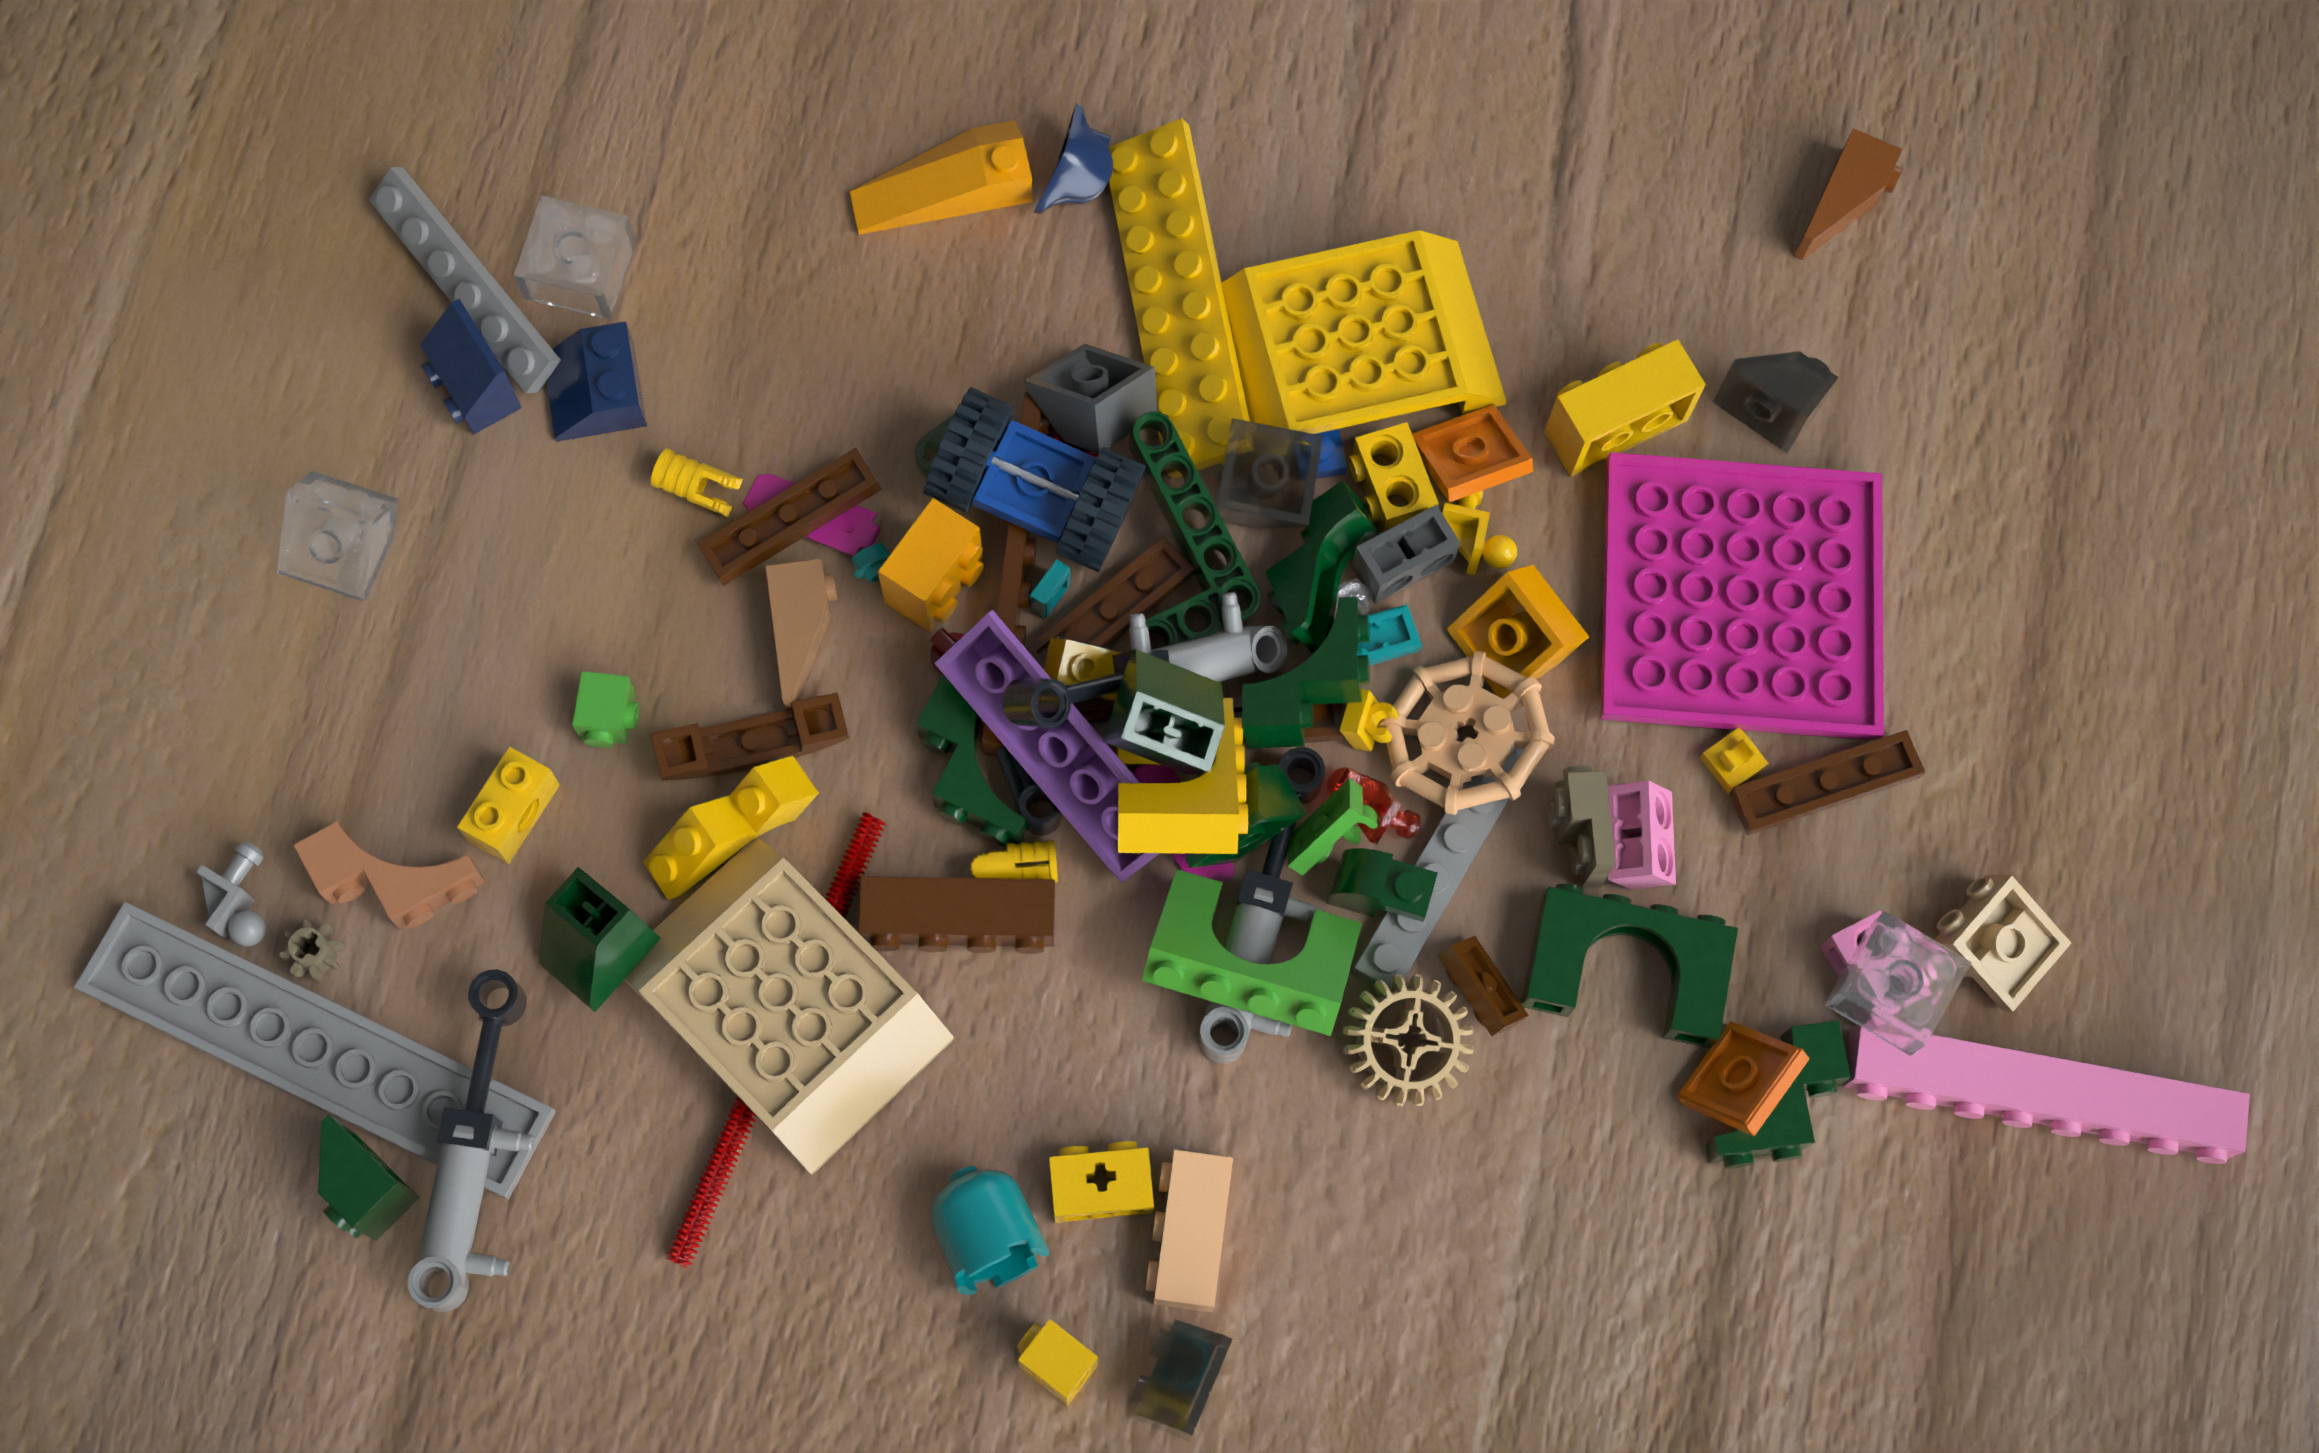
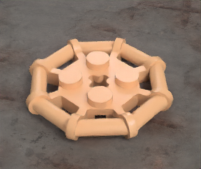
(1472, 757)

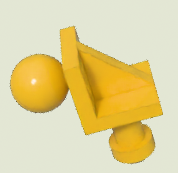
(1471, 528)

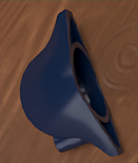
(1082, 166)

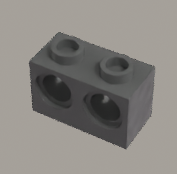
(1405, 554)

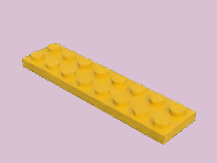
(1177, 288)

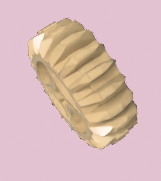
(1413, 1018)

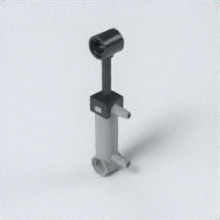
(1218, 657)
(1258, 919)
(467, 1144)

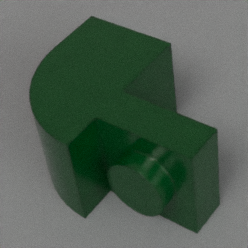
(1375, 881)

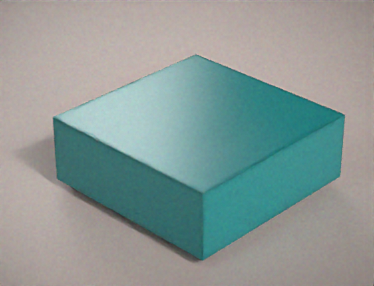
(1050, 589)

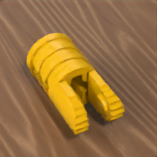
(689, 479)
(1002, 863)

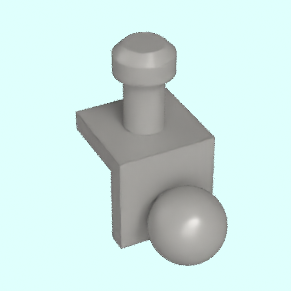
(228, 903)

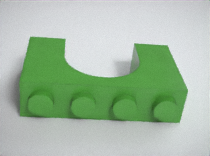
(1296, 992)

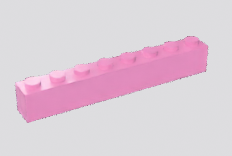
(2053, 1093)

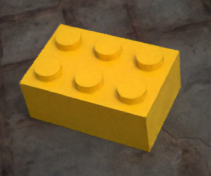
(1623, 406)

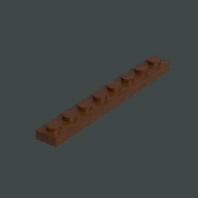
(1019, 553)

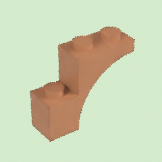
(406, 893)

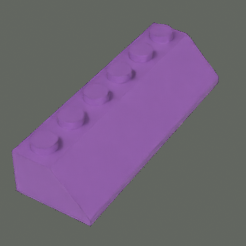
(1064, 761)

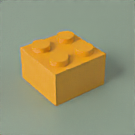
(932, 566)

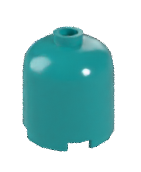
(986, 1229)

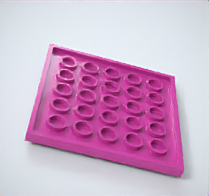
(1743, 597)

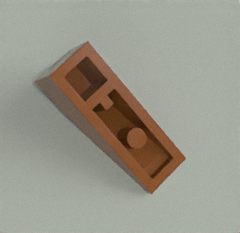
(1855, 185)

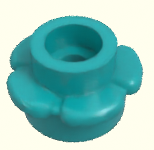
(870, 561)

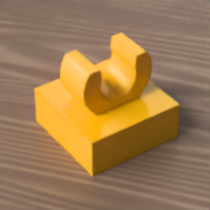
(1362, 721)
(1734, 760)

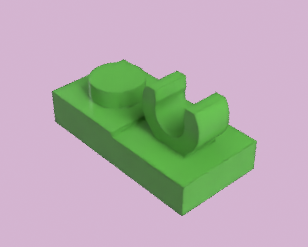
(1336, 817)

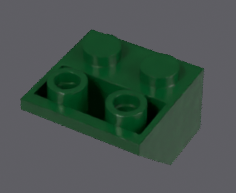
(1167, 715)
(591, 939)

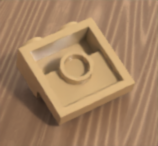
(2003, 937)

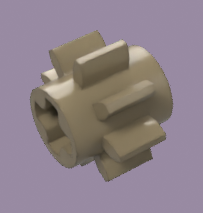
(301, 940)

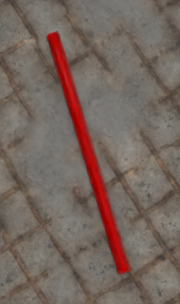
(741, 1114)

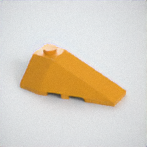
(960, 177)

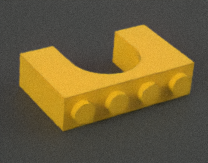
(1192, 814)

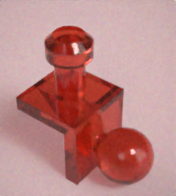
(1381, 799)

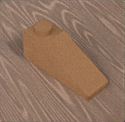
(800, 619)

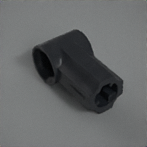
(1026, 792)

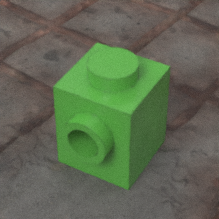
(605, 709)

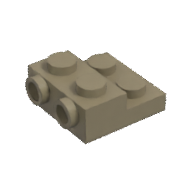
(1583, 817)

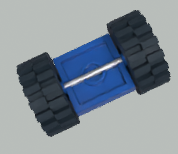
(1033, 479)

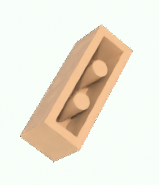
(1190, 1230)

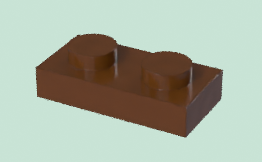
(1483, 986)

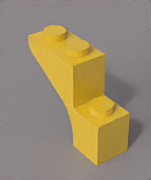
(721, 827)

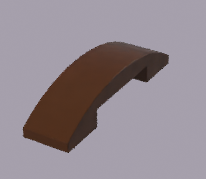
(750, 742)

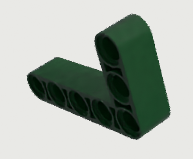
(1191, 541)

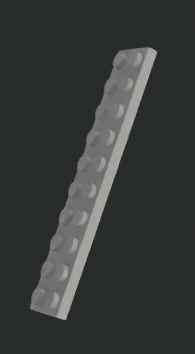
(297, 1040)

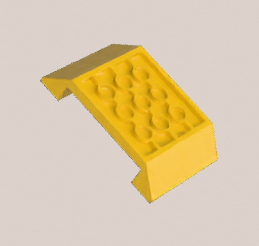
(1360, 334)

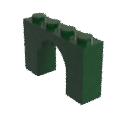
(1694, 949)

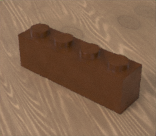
(957, 912)

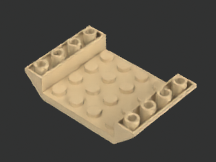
(787, 1003)

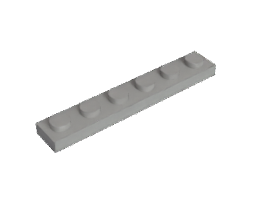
(464, 278)
(1448, 853)

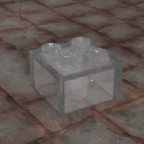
(575, 257)
(1898, 983)

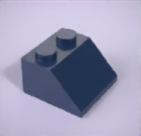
(467, 370)
(596, 384)

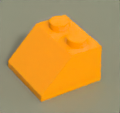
(1519, 626)

